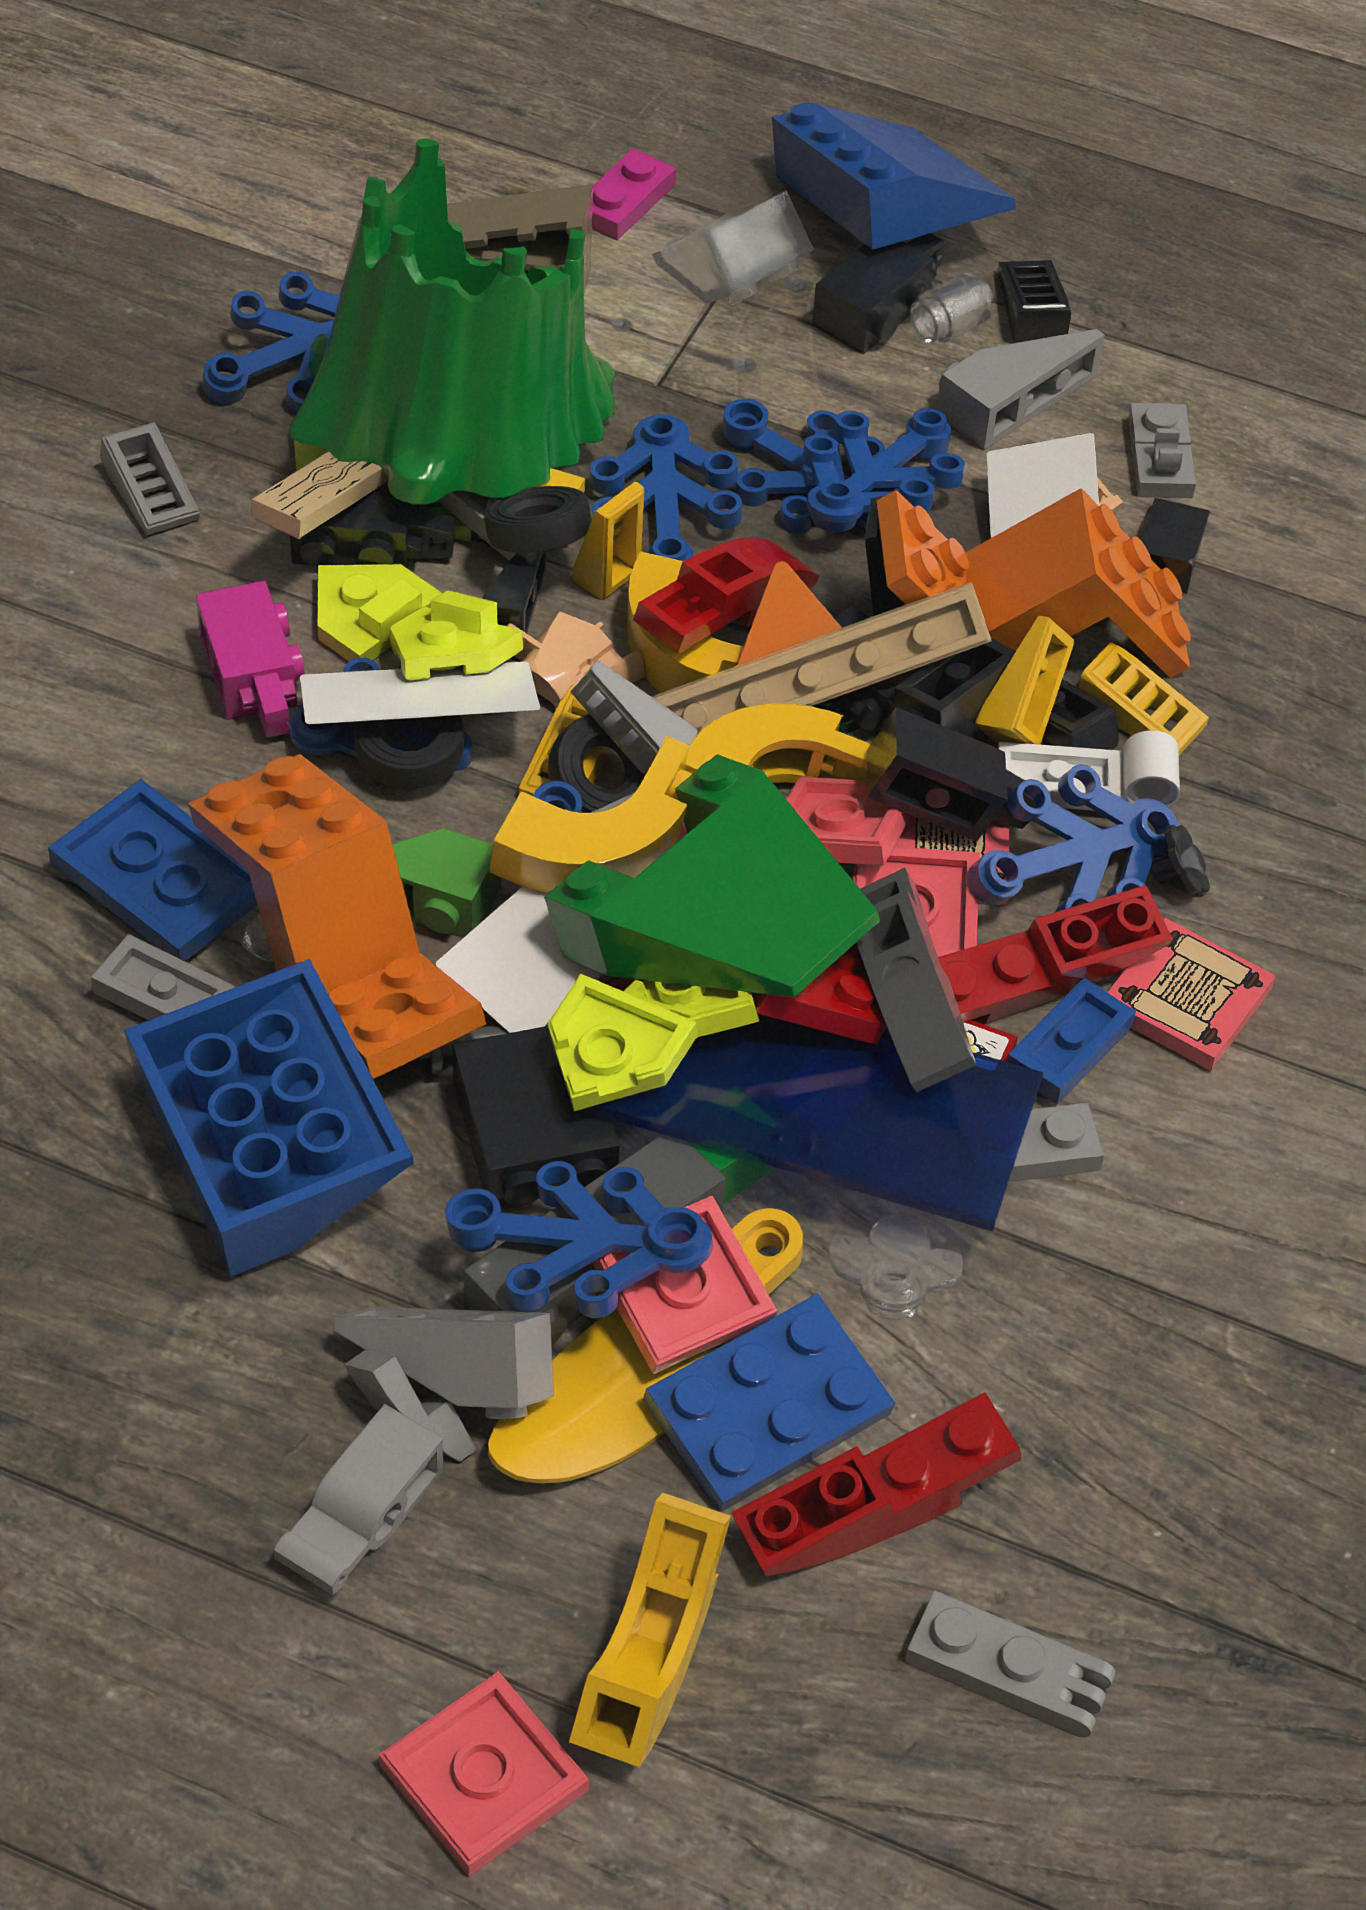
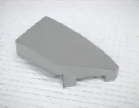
(384, 1382)

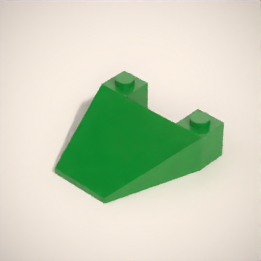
(729, 906)

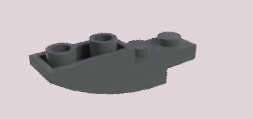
(912, 985)

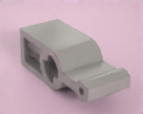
(363, 1499)

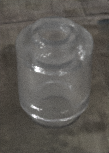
(952, 308)

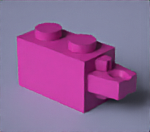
(250, 653)

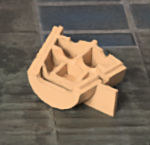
(568, 650)

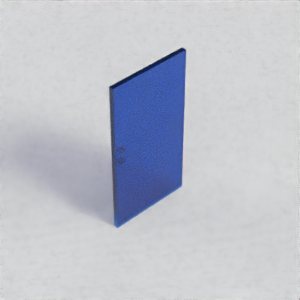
(846, 1115)

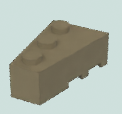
(527, 220)

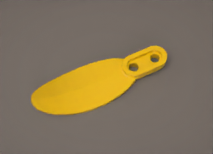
(603, 1378)

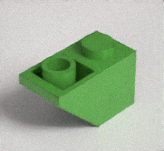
(447, 880)

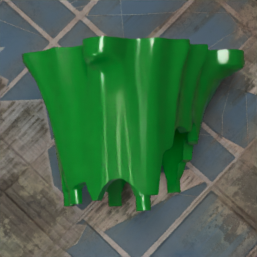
(450, 360)

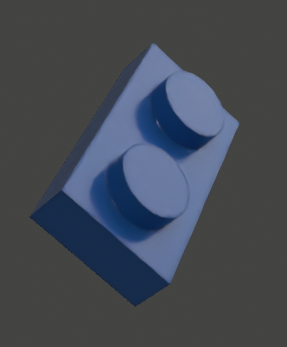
(1073, 1038)

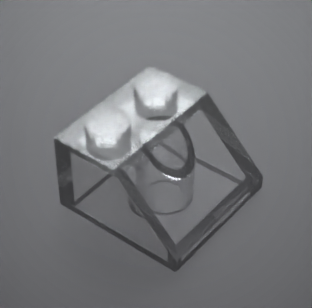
(738, 250)

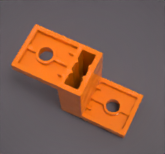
(1055, 564)
(338, 898)

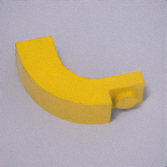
(662, 665)
(782, 742)
(546, 843)
(656, 1634)

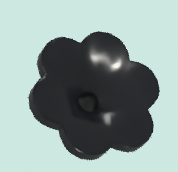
(1182, 860)

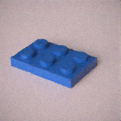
(156, 871)
(768, 1402)

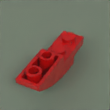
(715, 590)
(1055, 955)
(877, 1495)

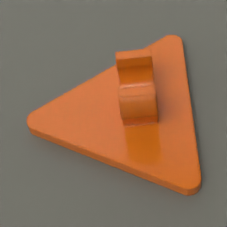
(786, 616)

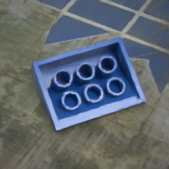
(878, 175)
(267, 1112)

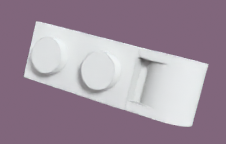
(1142, 770)

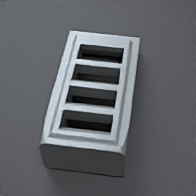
(141, 444)
(629, 714)

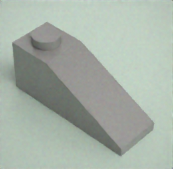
(1015, 382)
(463, 1354)

